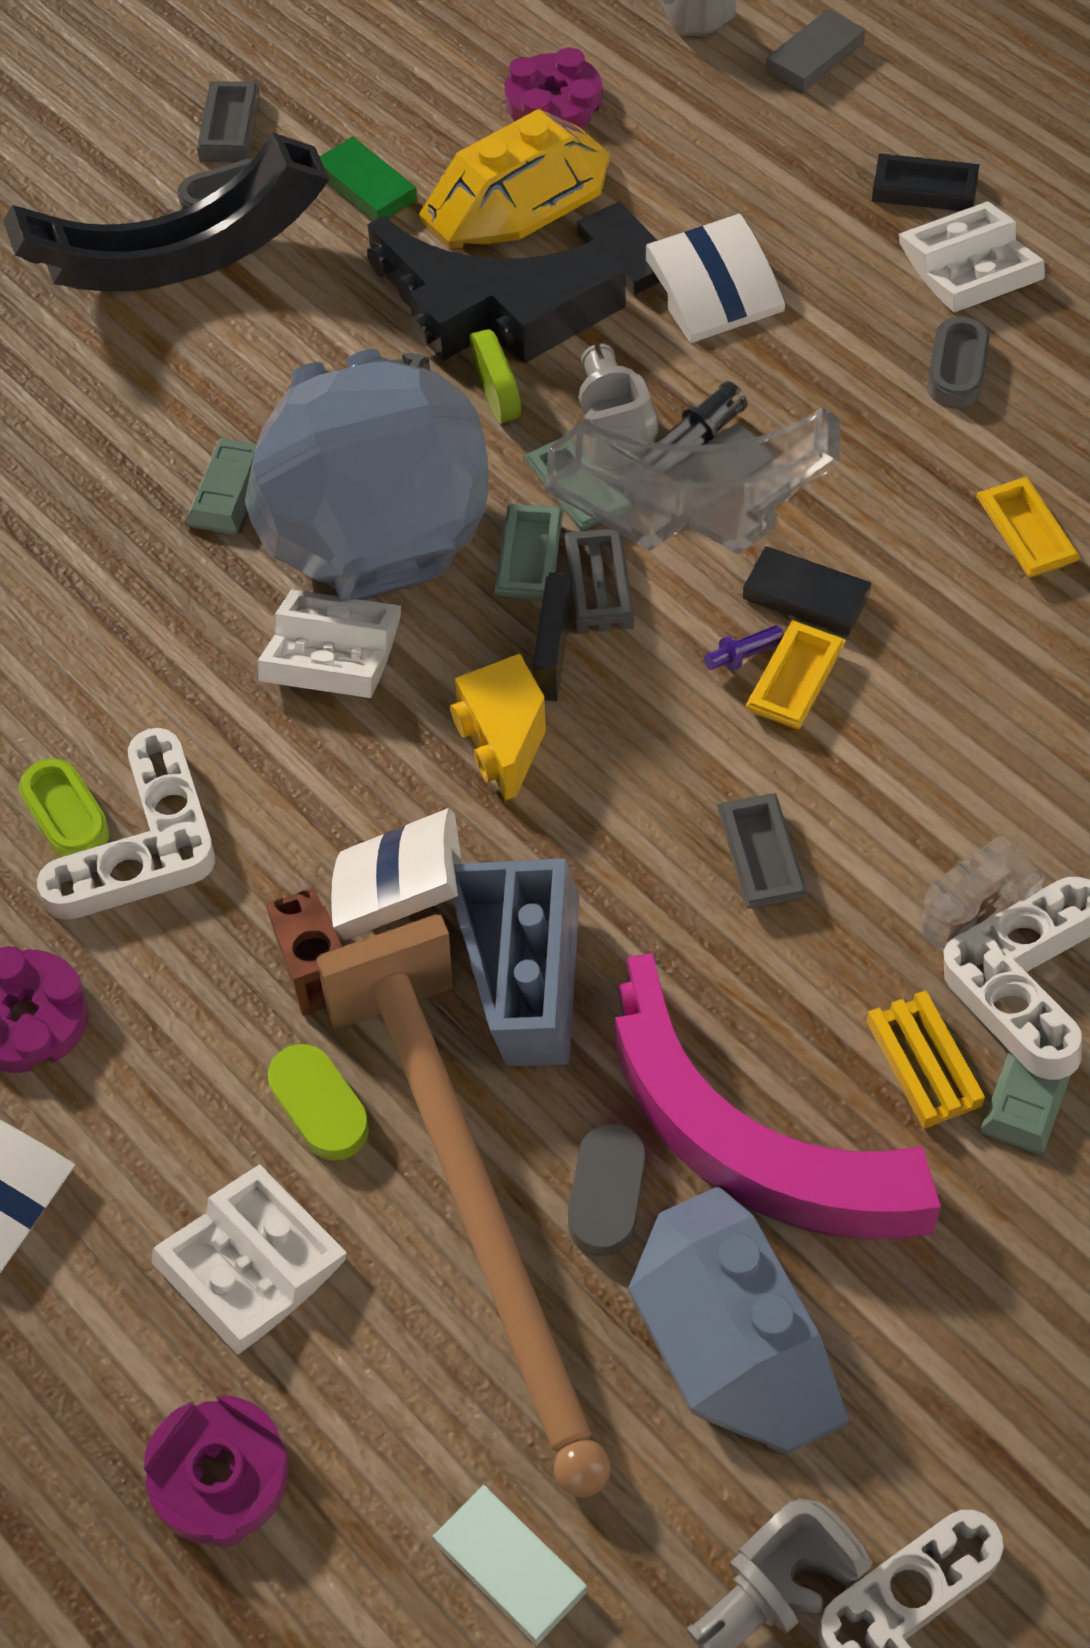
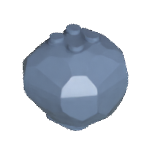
(368, 475)

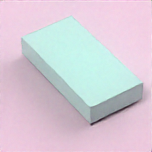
(510, 1564)

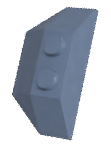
(734, 1326)

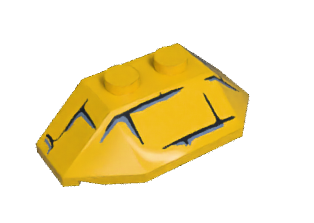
(515, 182)

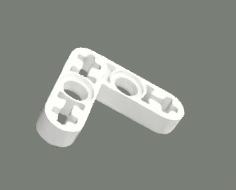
(165, 837)
(1007, 975)
(872, 1594)

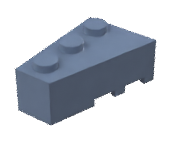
(522, 953)

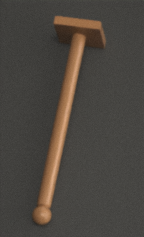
(390, 978)

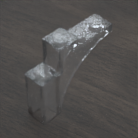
(717, 489)

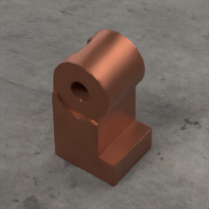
(302, 935)

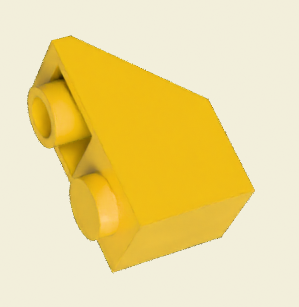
(504, 718)

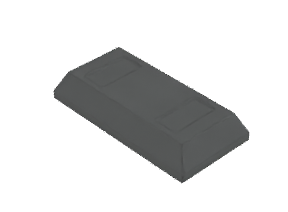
(762, 851)

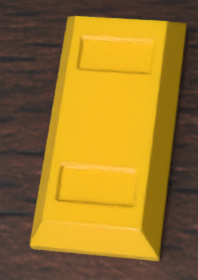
(1028, 527)
(795, 675)

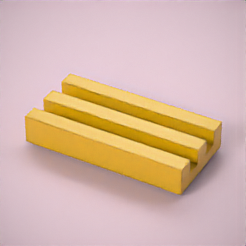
(950, 1055)

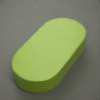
(495, 376)
(63, 807)
(318, 1102)

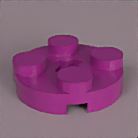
(566, 72)
(60, 1006)
(228, 1509)

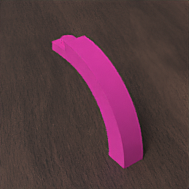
(766, 1171)

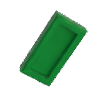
(367, 180)

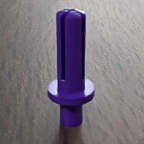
(733, 652)

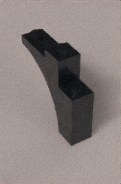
(522, 300)

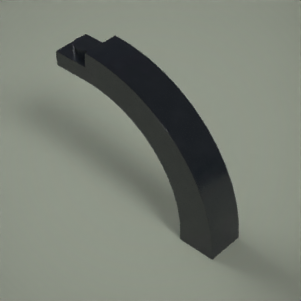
(183, 244)

